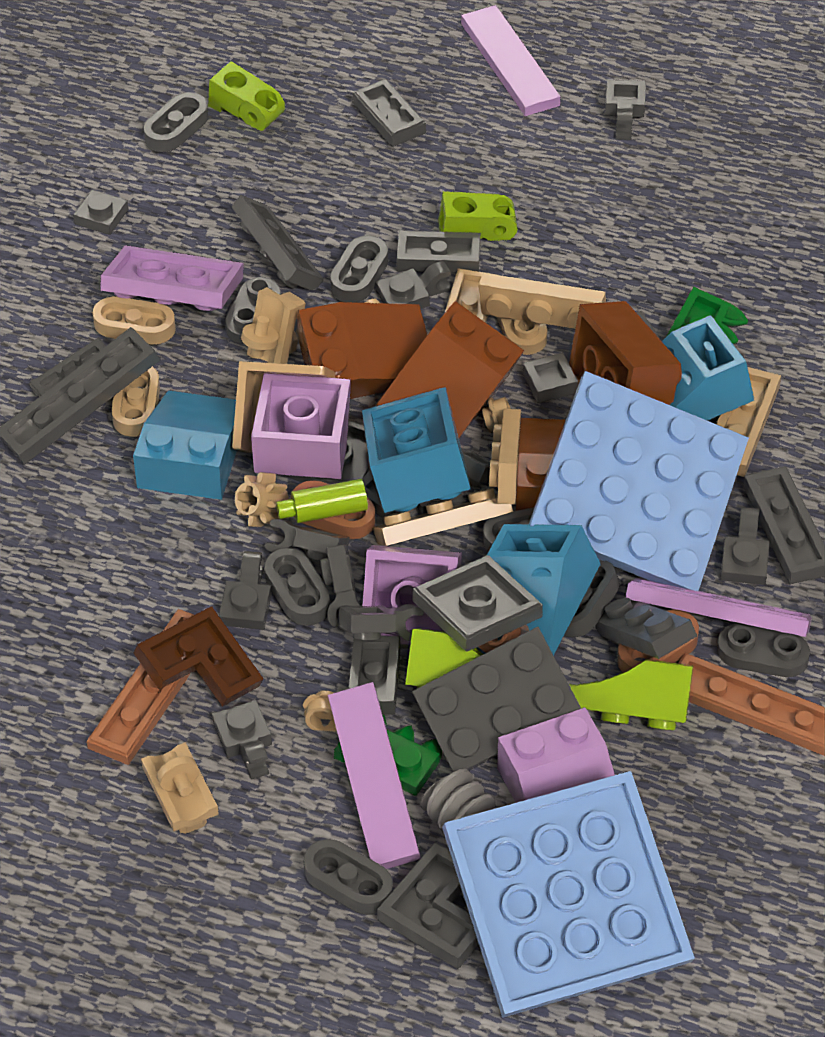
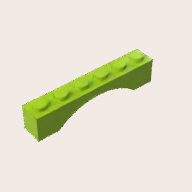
(648, 690)

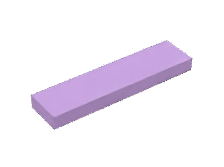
(510, 60)
(719, 607)
(374, 776)

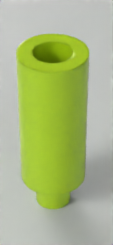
(324, 501)

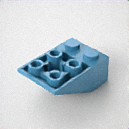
(712, 368)
(553, 566)

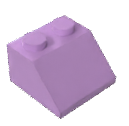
(301, 426)
(395, 572)
(553, 756)

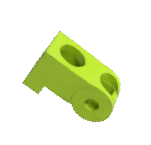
(245, 96)
(478, 213)

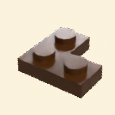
(204, 646)

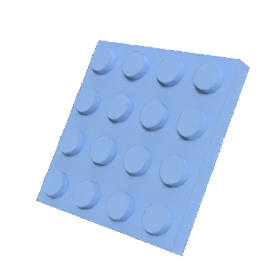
(641, 481)
(567, 893)

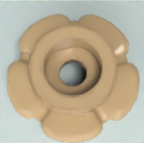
(494, 413)
(317, 708)

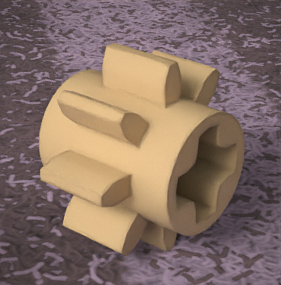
(259, 497)

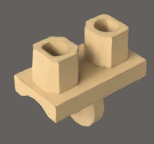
(272, 330)
(180, 789)

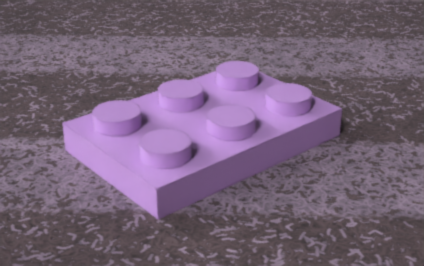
(172, 277)

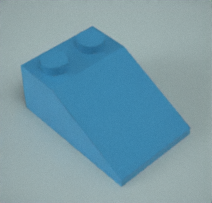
(187, 445)
(415, 451)

